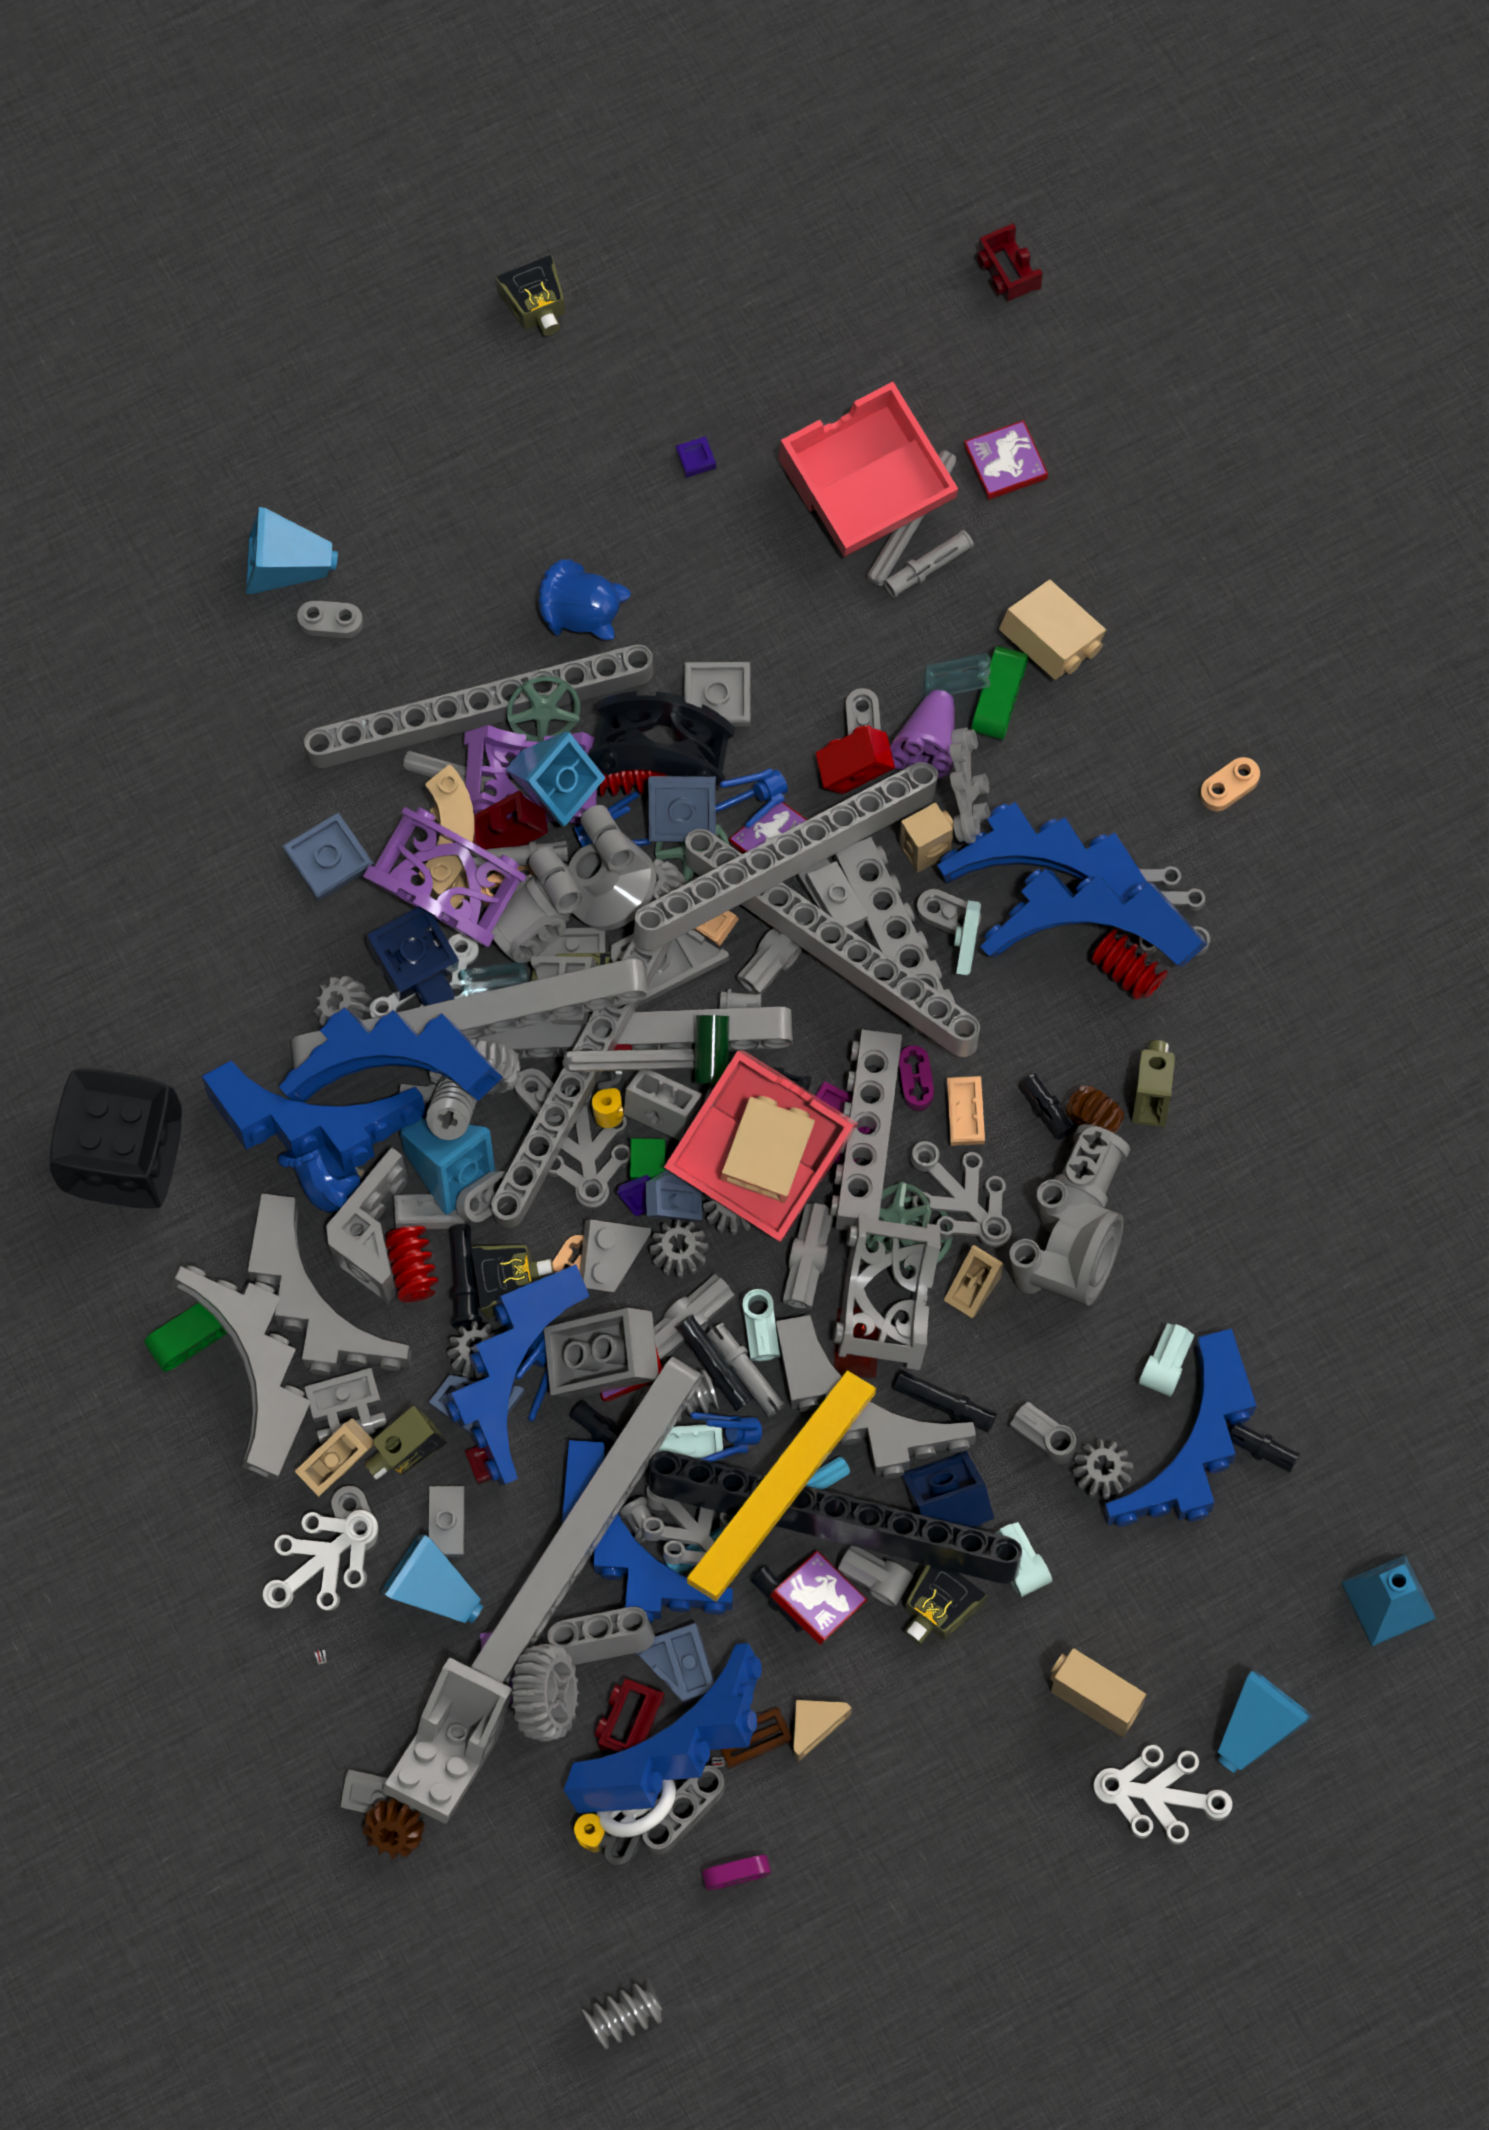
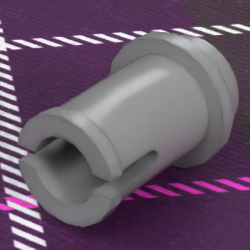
(739, 1000)

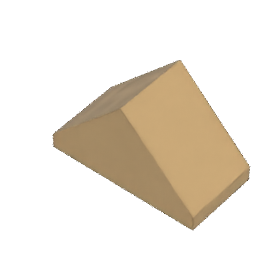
(974, 1281)
(815, 1722)

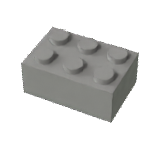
(601, 1353)

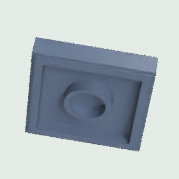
(680, 806)
(327, 856)

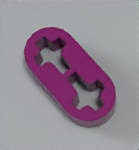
(908, 1078)
(736, 1872)

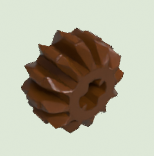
(1094, 1108)
(393, 1828)

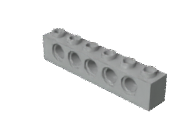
(867, 858)
(881, 1051)

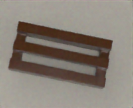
(764, 1748)

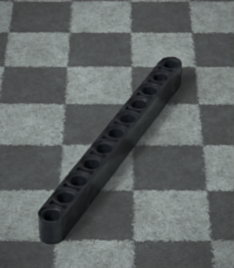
(843, 1519)

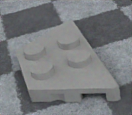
(684, 960)

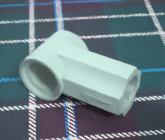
(761, 1328)
(1165, 1365)
(1033, 1570)

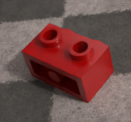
(855, 759)

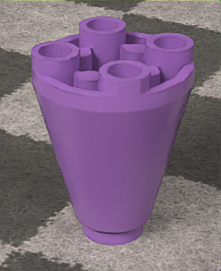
(927, 735)

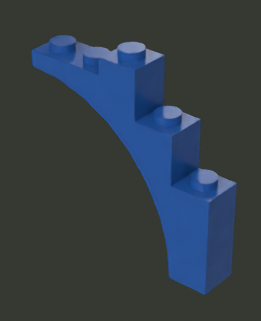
(1054, 847)
(1053, 905)
(392, 1042)
(303, 1127)
(498, 1359)
(1184, 1484)
(619, 1554)
(679, 1752)

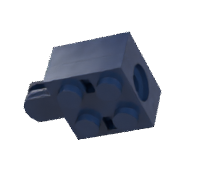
(411, 958)

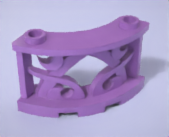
(499, 745)
(461, 919)

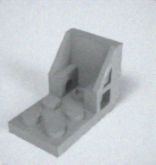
(356, 1234)
(451, 1741)

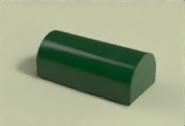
(711, 1047)

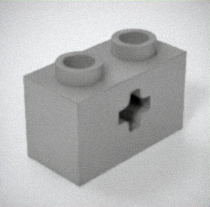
(661, 1103)

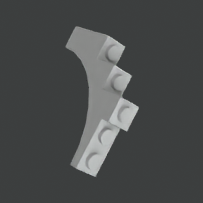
(245, 1318)
(328, 1336)
(889, 1436)

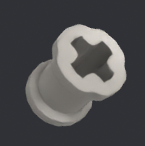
(635, 1514)

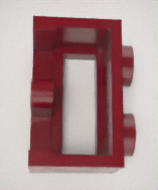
(1004, 240)
(517, 831)
(644, 1722)

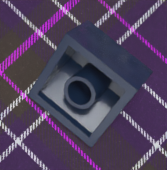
(950, 1491)

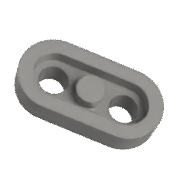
(329, 619)
(856, 718)
(950, 912)
(535, 1100)
(481, 1196)
(354, 1494)

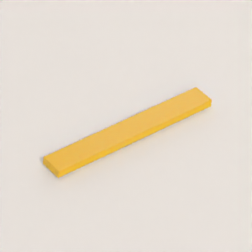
(781, 1486)

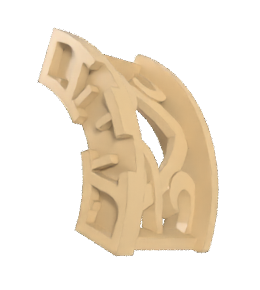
(454, 812)

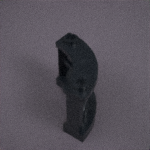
(634, 751)

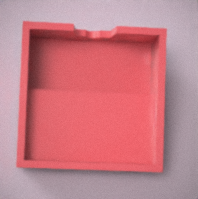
(867, 470)
(709, 1139)

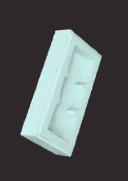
(966, 937)
(693, 1441)

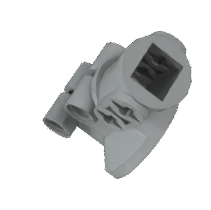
(599, 886)
(1081, 1229)

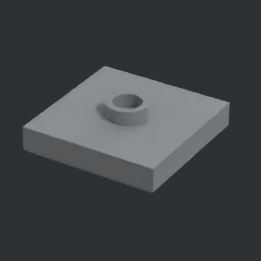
(721, 688)

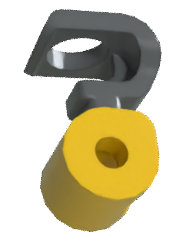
(607, 1101)
(594, 1838)

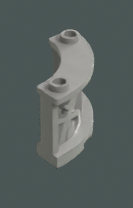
(923, 1260)

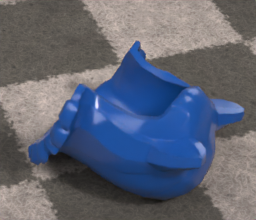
(579, 600)
(323, 1178)

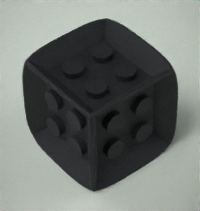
(116, 1138)

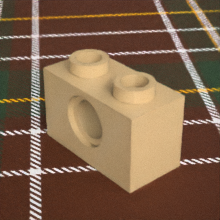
(926, 836)
(335, 1457)

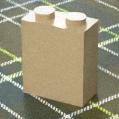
(1053, 630)
(768, 1148)
(1096, 1691)

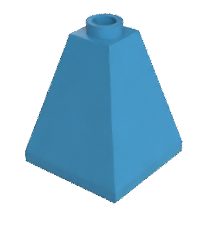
(284, 554)
(556, 775)
(448, 1164)
(432, 1583)
(1388, 1600)
(1259, 1722)

